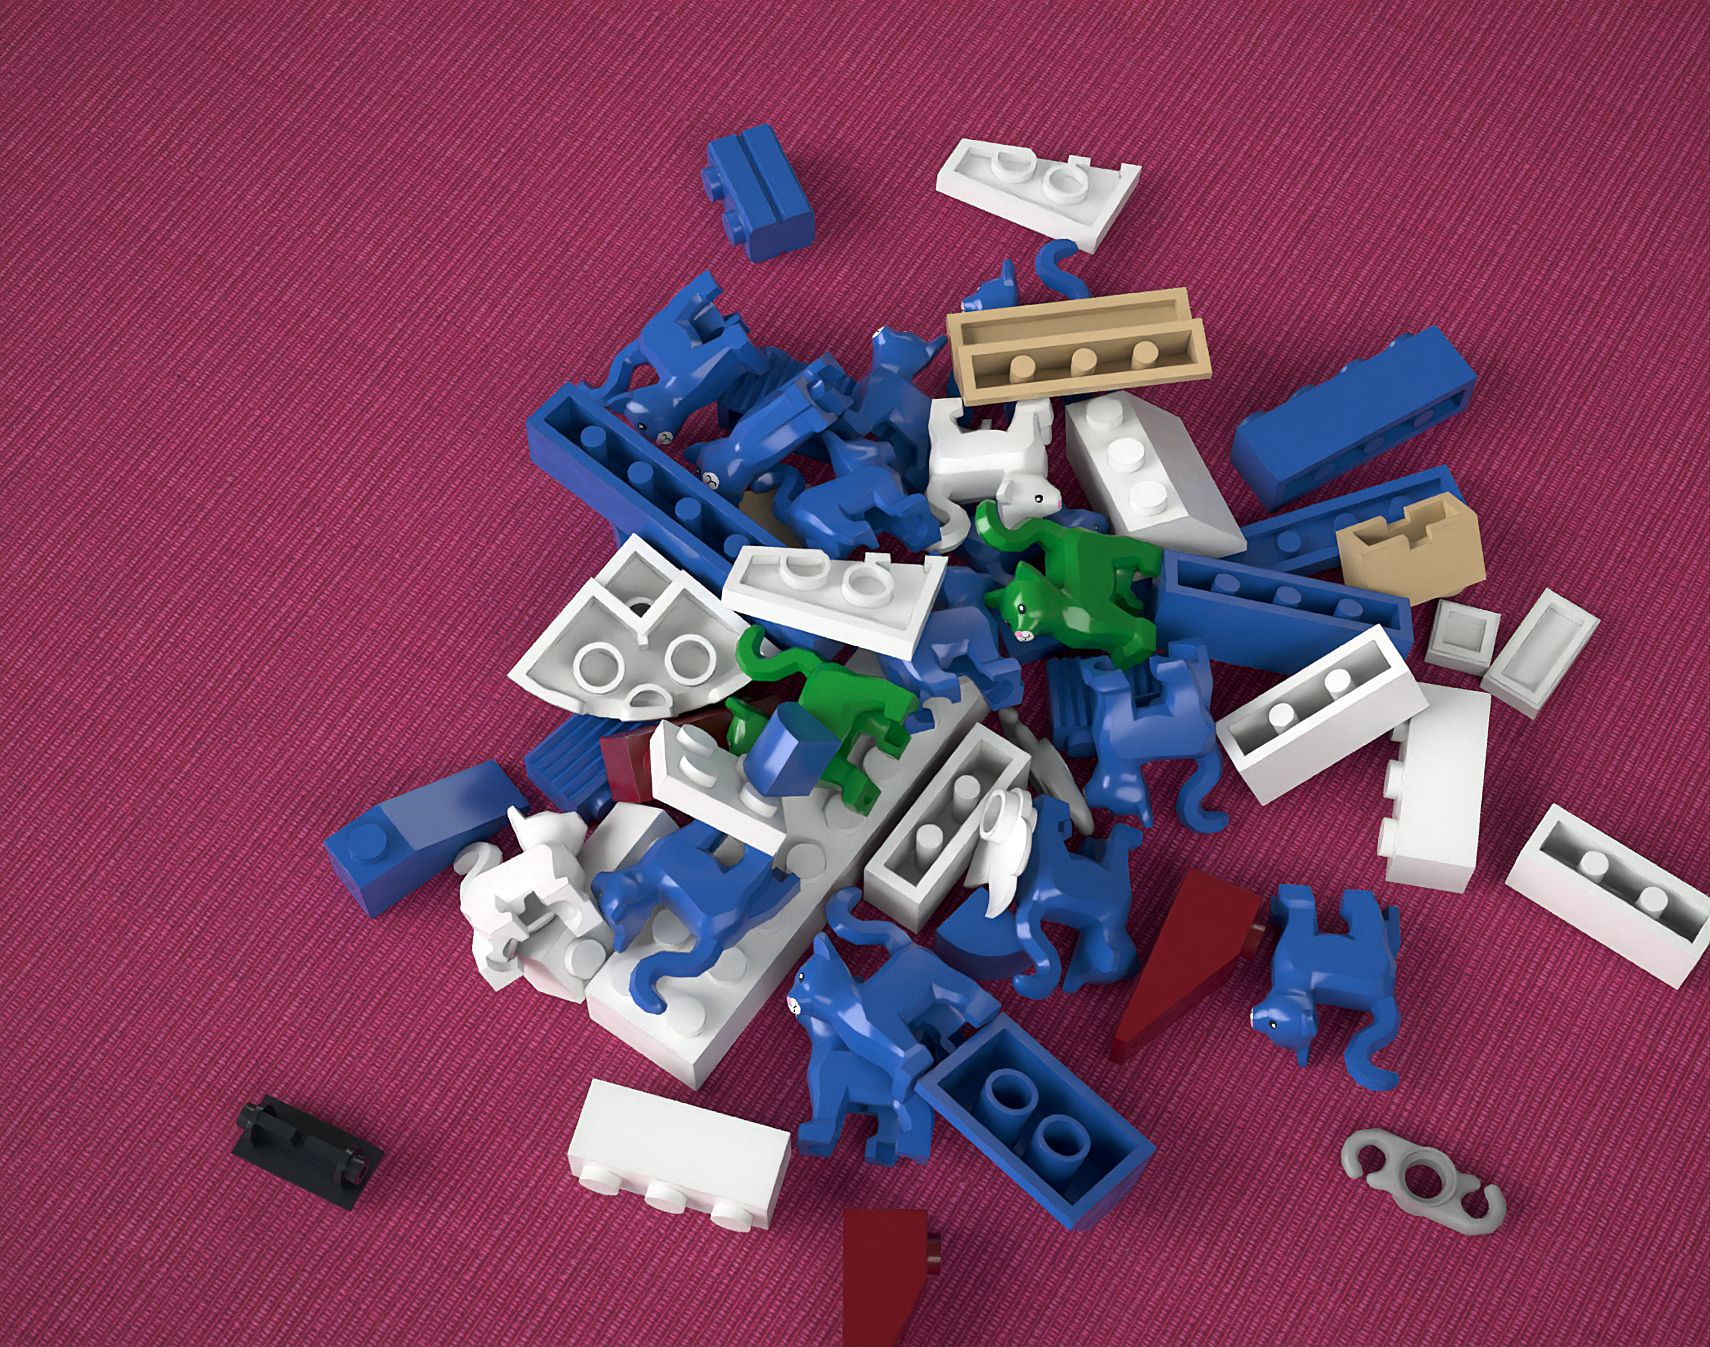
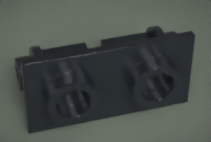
(305, 1151)

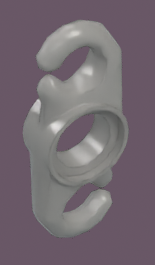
(1048, 770)
(1445, 1207)

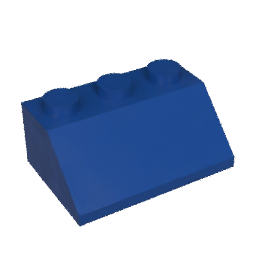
(1038, 1123)

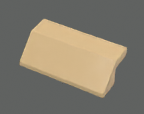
(1077, 347)

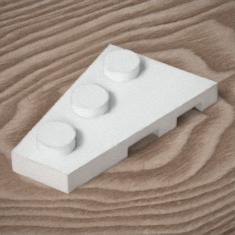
(1039, 193)
(849, 601)

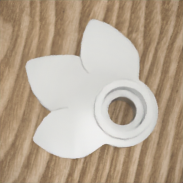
(1003, 846)

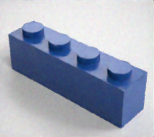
(1351, 417)
(1264, 614)

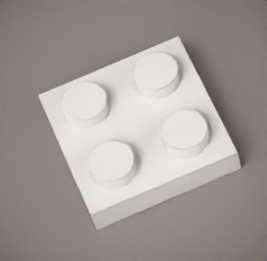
(712, 786)

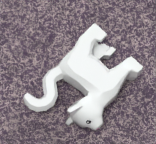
(989, 465)
(525, 892)

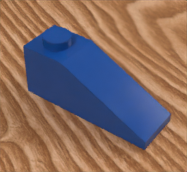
(420, 834)

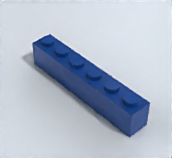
(652, 497)

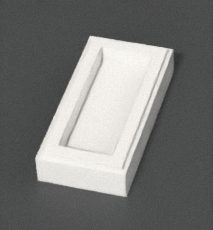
(1539, 653)

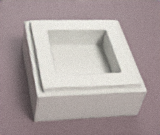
(1462, 638)

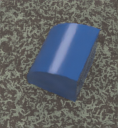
(790, 753)
(981, 945)

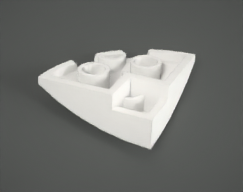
(638, 644)

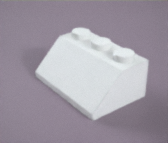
(1148, 477)

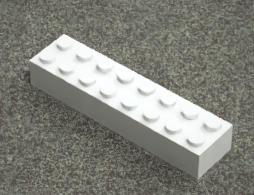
(827, 852)

